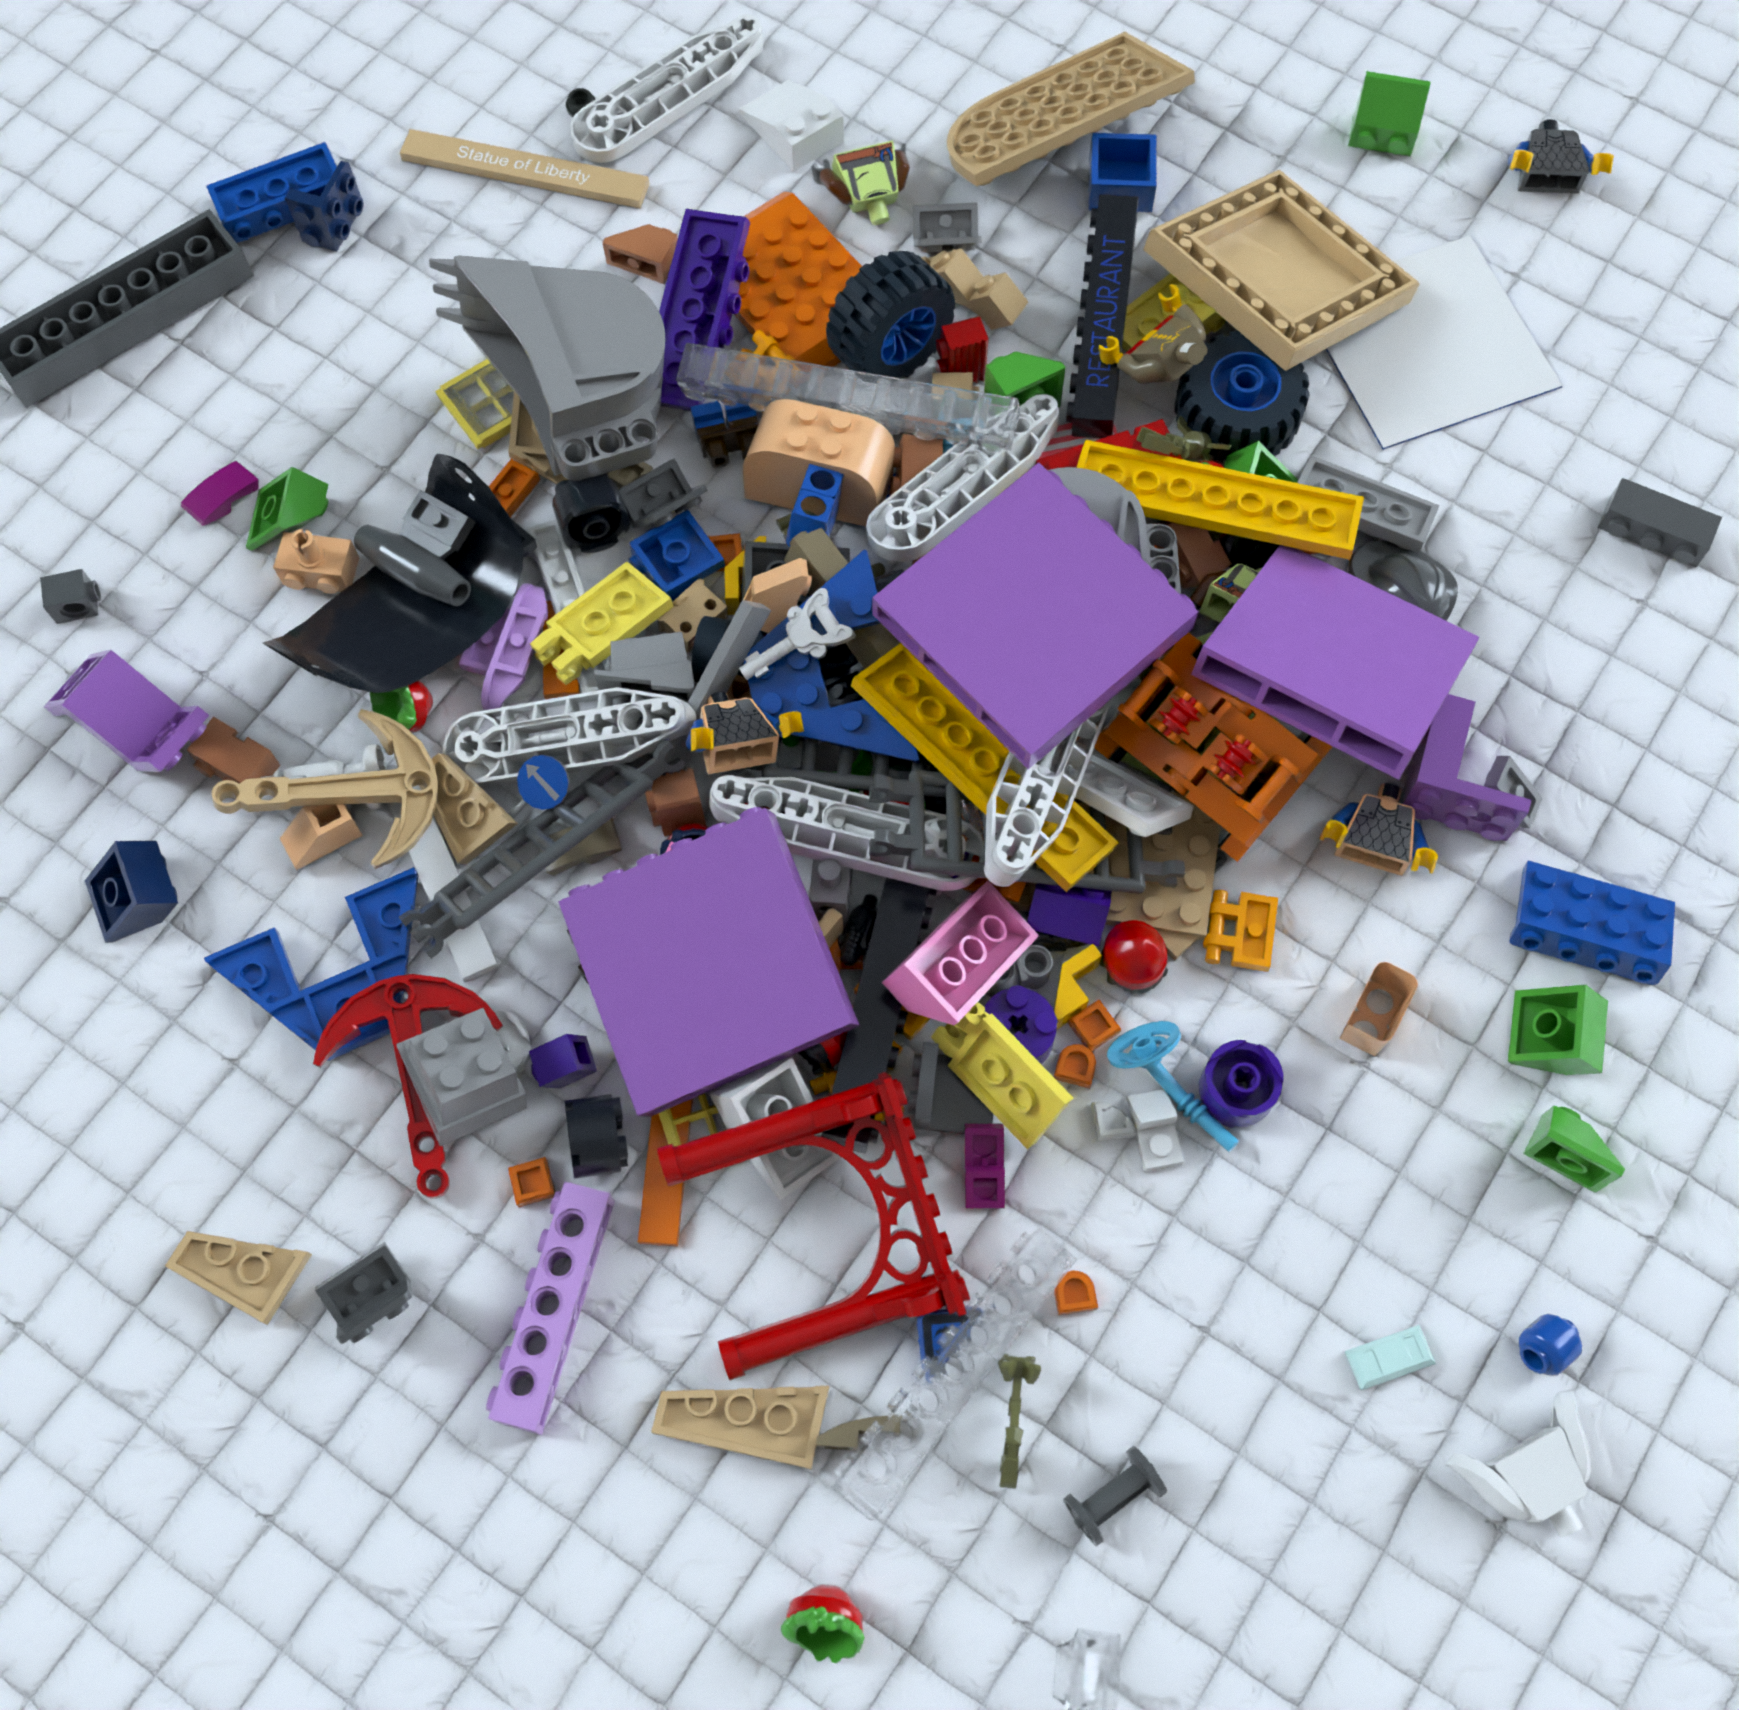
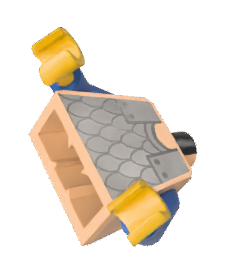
(738, 733)
(1380, 833)

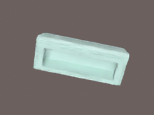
(1390, 1357)

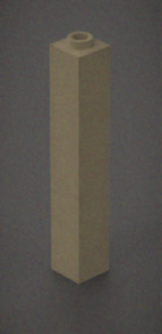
(823, 563)

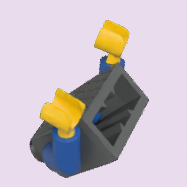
(1555, 160)

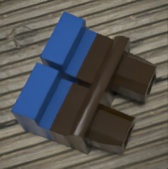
(713, 435)

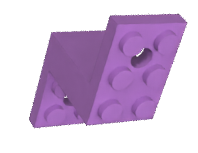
(127, 712)
(1440, 796)

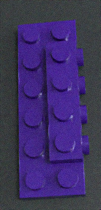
(701, 291)

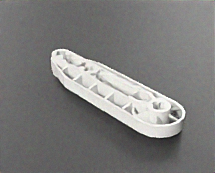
(665, 90)
(958, 487)
(587, 730)
(1037, 789)
(841, 823)

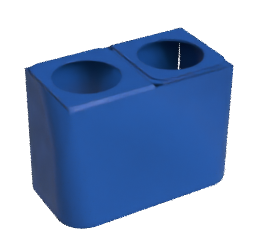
(821, 484)

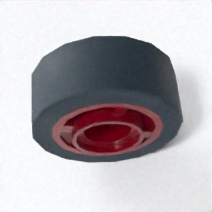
(706, 641)

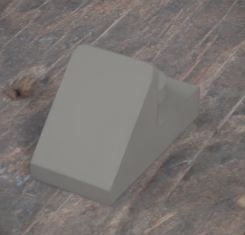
(1509, 778)

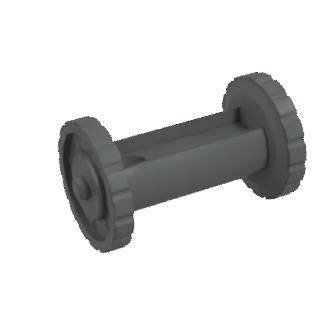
(1115, 1495)

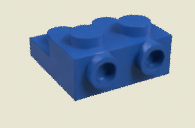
(675, 554)

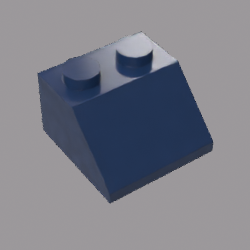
(130, 889)

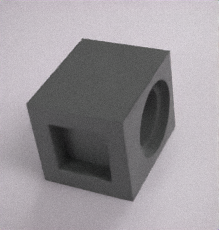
(70, 596)

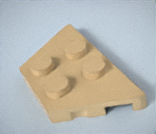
(526, 445)

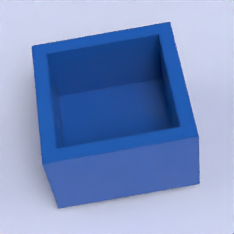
(1123, 167)

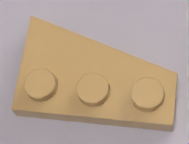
(466, 812)
(238, 1271)

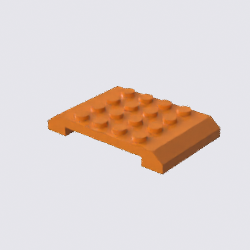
(793, 278)

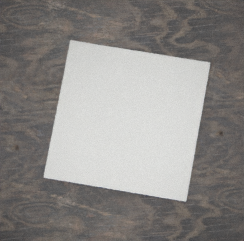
(1445, 352)

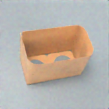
(1401, 987)

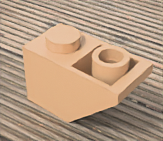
(779, 590)
(318, 832)

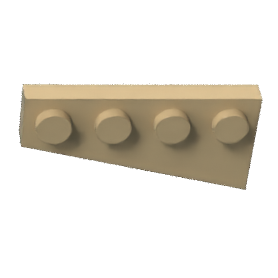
(759, 1423)

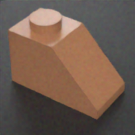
(642, 251)

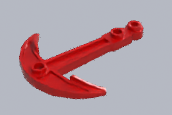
(404, 1021)

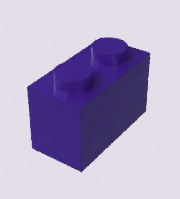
(1070, 914)

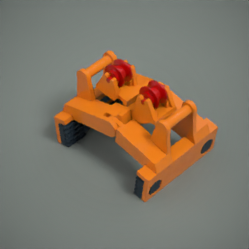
(1233, 757)

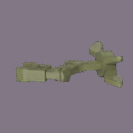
(1193, 445)
(1016, 1369)

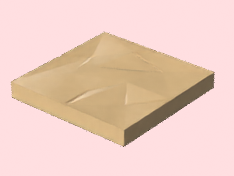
(1281, 268)

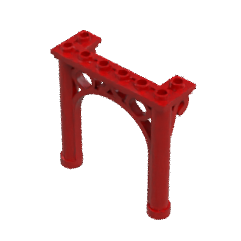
(858, 1310)

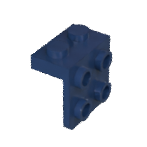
(327, 218)

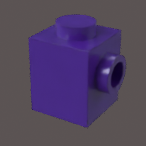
(562, 1061)

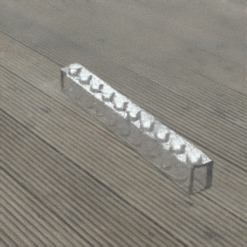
(895, 403)

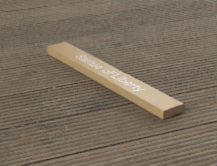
(525, 168)

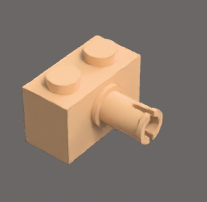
(315, 562)

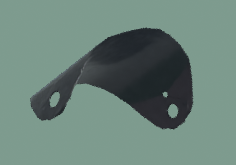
(390, 636)

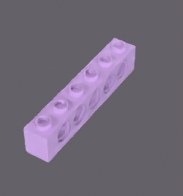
(532, 1409)

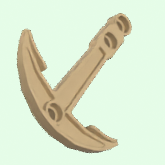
(355, 788)

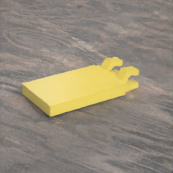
(607, 612)
(1003, 1074)

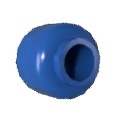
(1550, 1345)

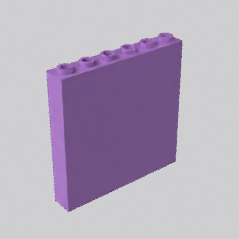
(1034, 614)
(1336, 658)
(707, 962)

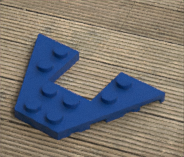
(799, 684)
(266, 976)

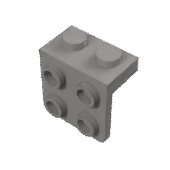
(945, 225)

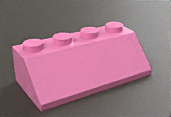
(962, 957)

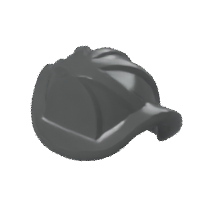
(1406, 575)

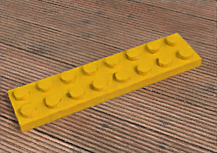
(1231, 500)
(972, 756)

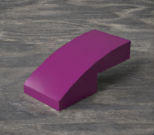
(216, 493)
(984, 1166)

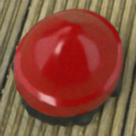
(1134, 957)

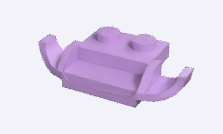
(506, 648)

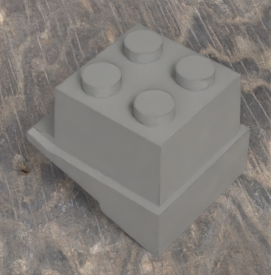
(649, 665)
(462, 1076)

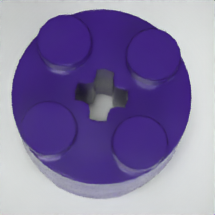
(1029, 1011)
(1241, 1062)

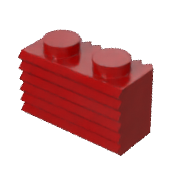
(963, 348)

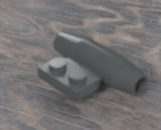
(418, 555)

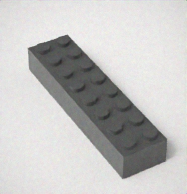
(120, 307)

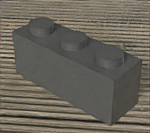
(1659, 522)

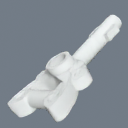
(802, 636)

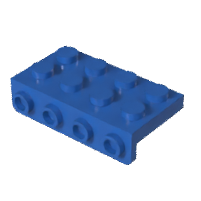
(256, 198)
(1594, 923)

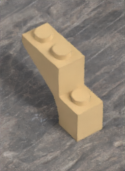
(990, 297)

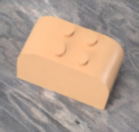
(805, 434)

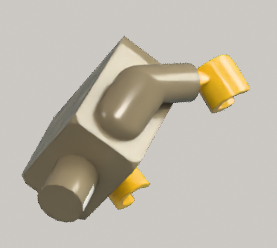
(1165, 350)

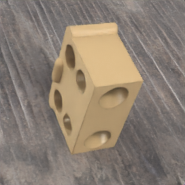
(689, 610)

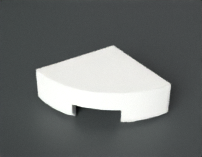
(1111, 1122)

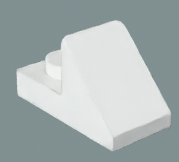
(1155, 1128)

